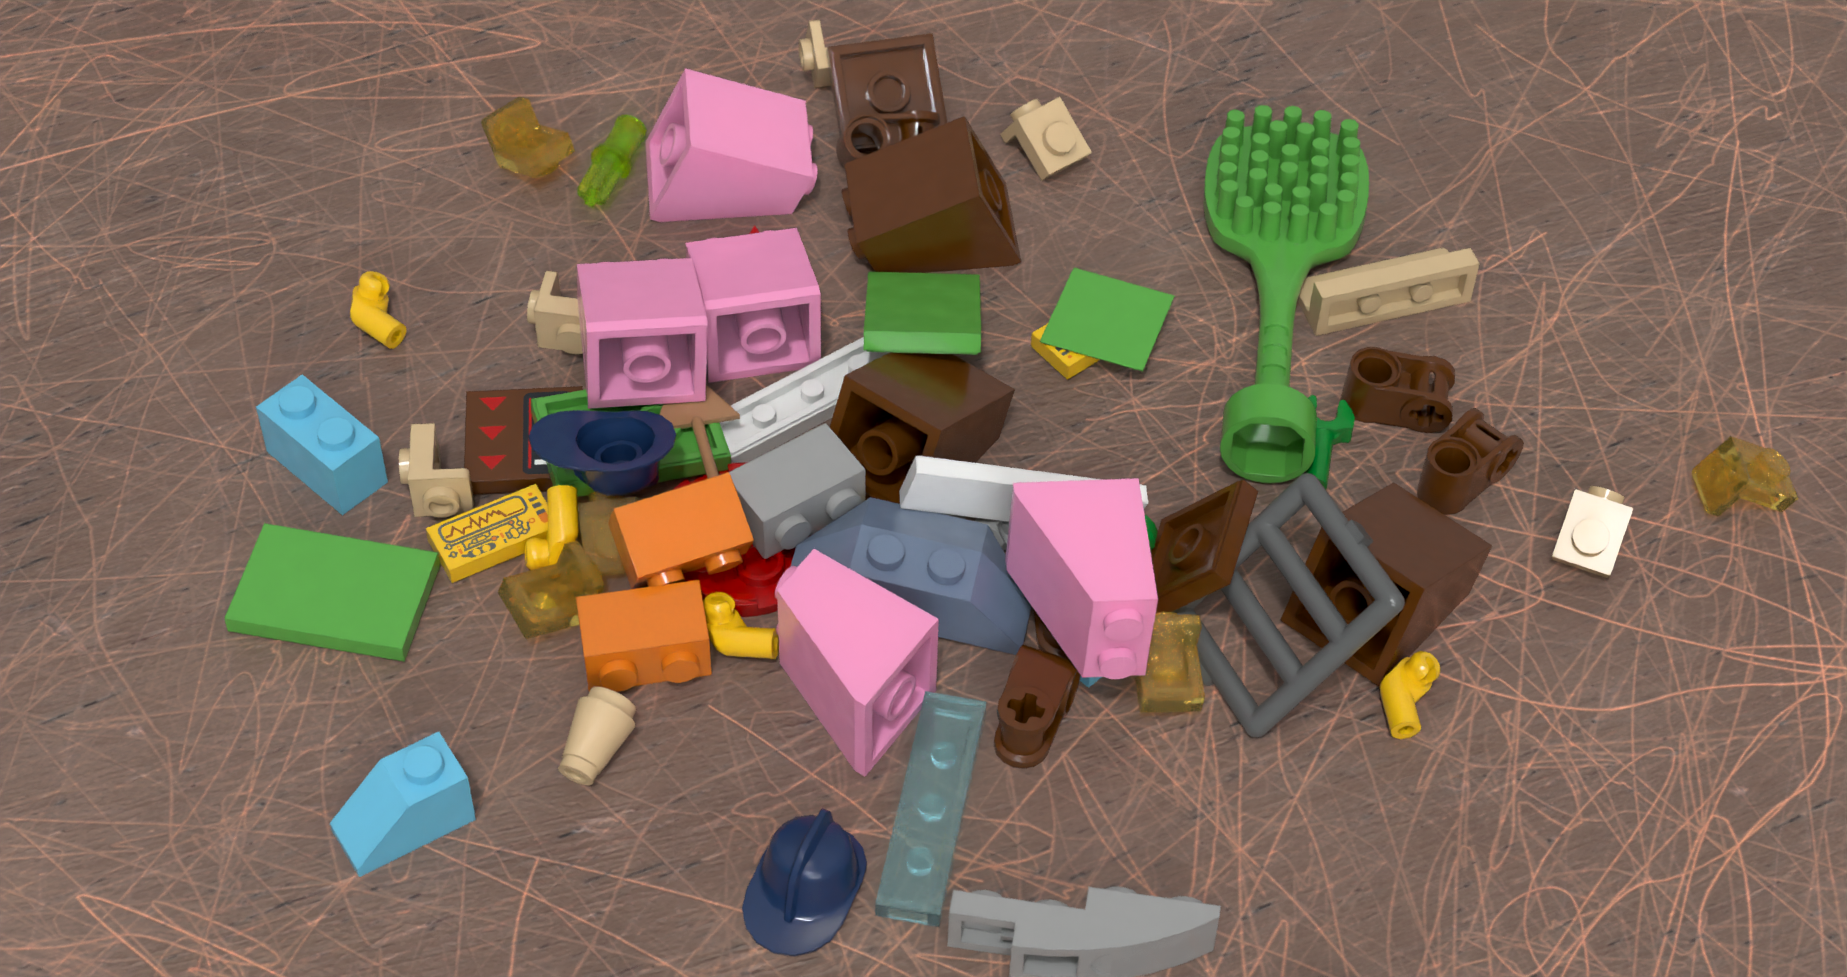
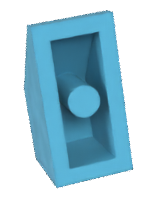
(404, 805)

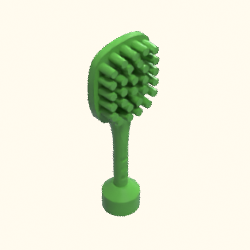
(1283, 203)

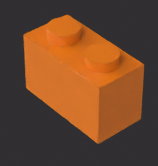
(681, 532)
(644, 636)

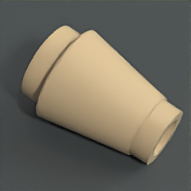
(596, 733)

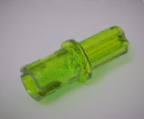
(612, 160)

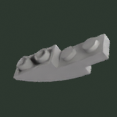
(1111, 937)

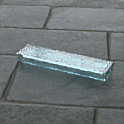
(931, 809)

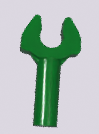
(1327, 435)

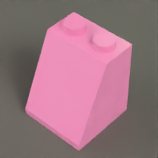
(728, 152)
(758, 304)
(642, 332)
(1086, 570)
(855, 655)

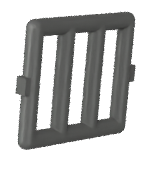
(1343, 638)

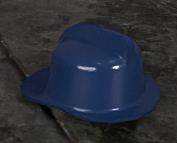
(605, 449)
(803, 885)

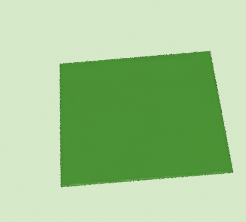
(1107, 319)

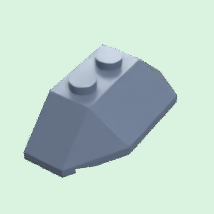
(934, 563)

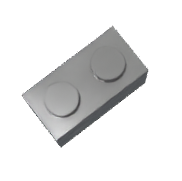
(798, 489)

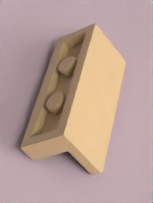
(1388, 289)

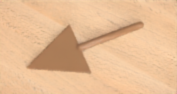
(697, 415)

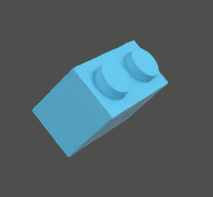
(322, 444)

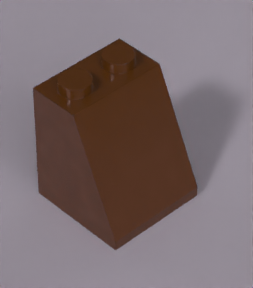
(931, 205)
(917, 408)
(1423, 555)

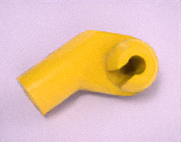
(370, 309)
(561, 528)
(730, 633)
(1404, 688)

